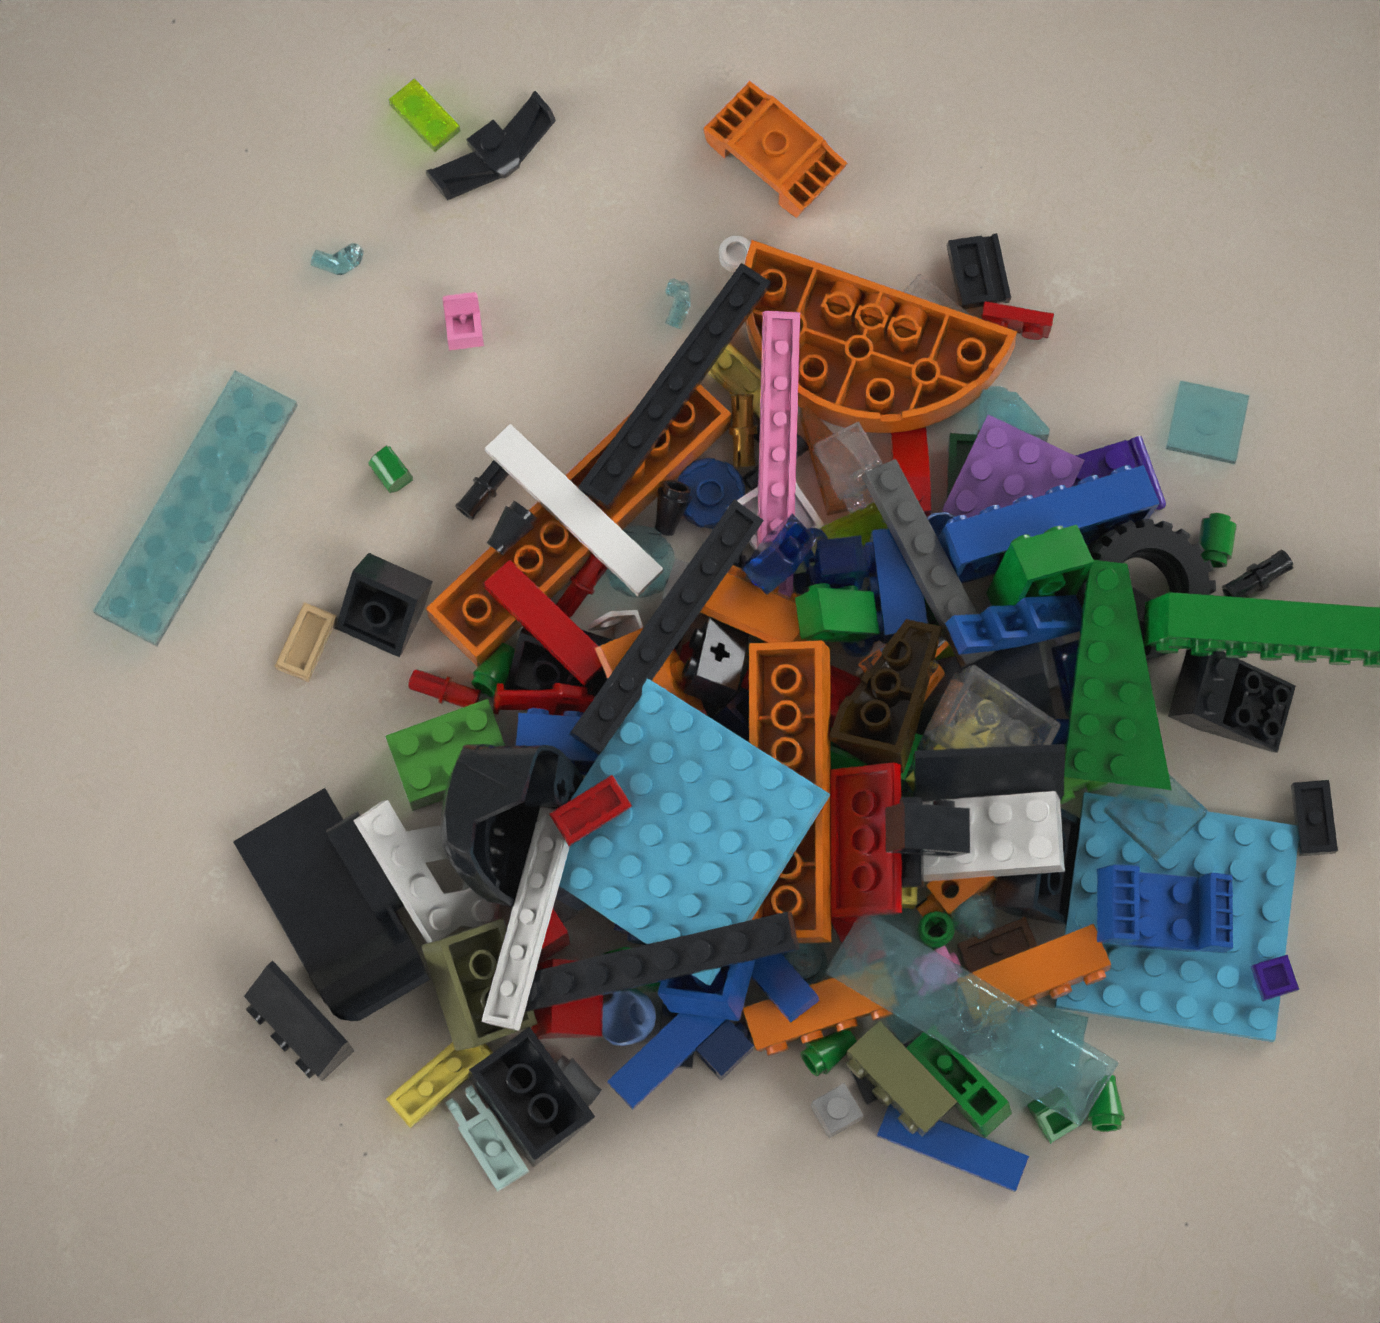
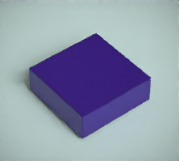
(1274, 978)

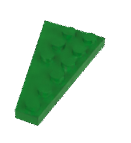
(1113, 707)

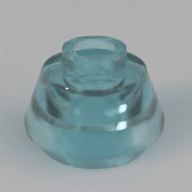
(975, 916)
(814, 964)

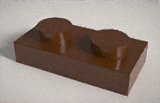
(997, 945)

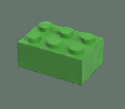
(430, 749)

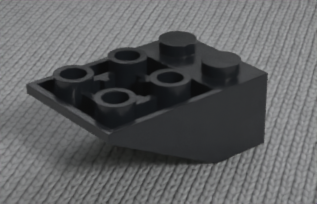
(1232, 700)

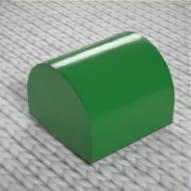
(390, 469)

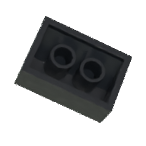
(538, 669)
(1042, 894)
(296, 1023)
(531, 1096)

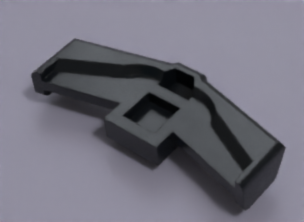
(494, 150)

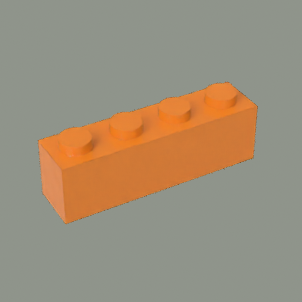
(1050, 967)
(837, 1008)

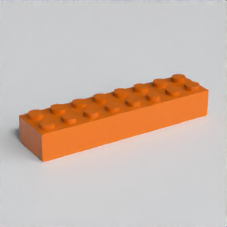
(793, 726)

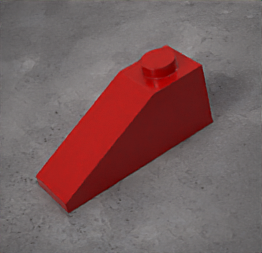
(912, 455)

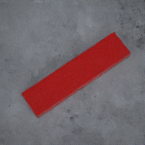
(545, 621)

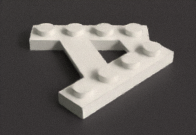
(404, 860)

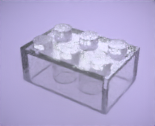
(987, 714)

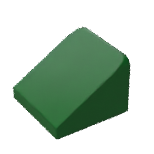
(1050, 1122)

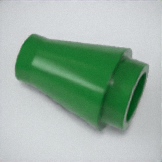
(494, 670)
(936, 923)
(826, 1052)
(1107, 1110)

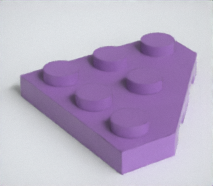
(1007, 466)

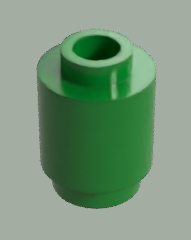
(1217, 539)

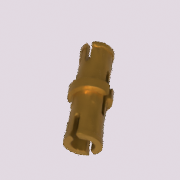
(743, 430)

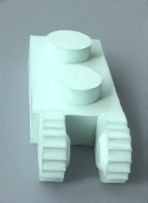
(489, 1142)

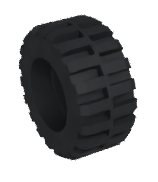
(1162, 547)

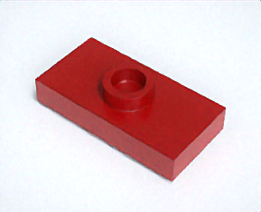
(590, 810)

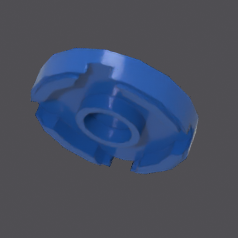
(713, 489)

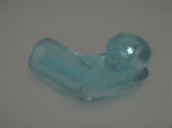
(681, 303)

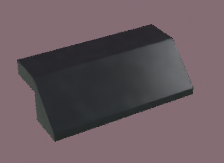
(1016, 668)
(988, 771)

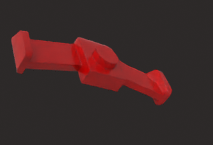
(555, 700)

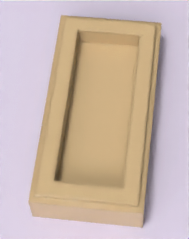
(306, 642)

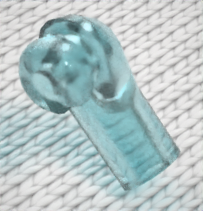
(340, 262)

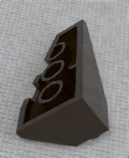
(886, 706)

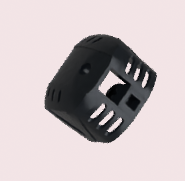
(500, 792)

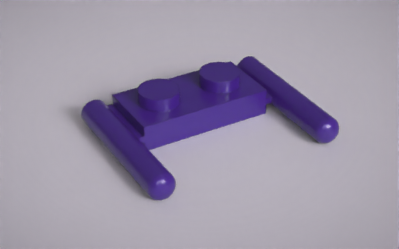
(1110, 457)

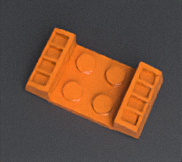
(775, 147)

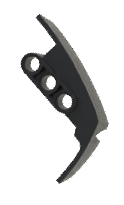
(334, 906)

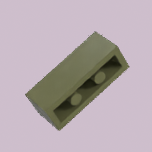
(899, 1079)

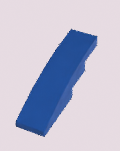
(1016, 625)

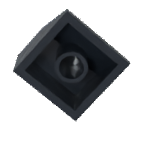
(383, 604)

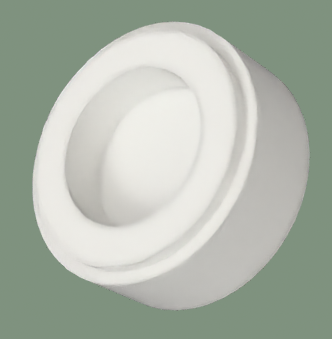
(733, 252)

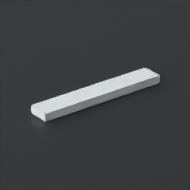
(574, 510)
(527, 925)

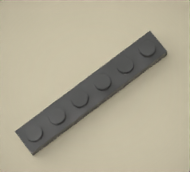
(920, 549)

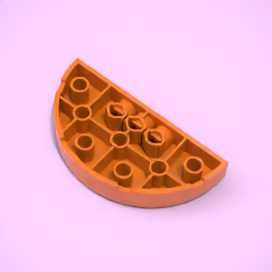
(874, 348)

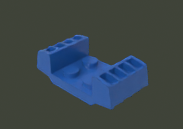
(1164, 910)

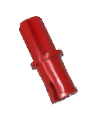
(581, 585)
(443, 689)

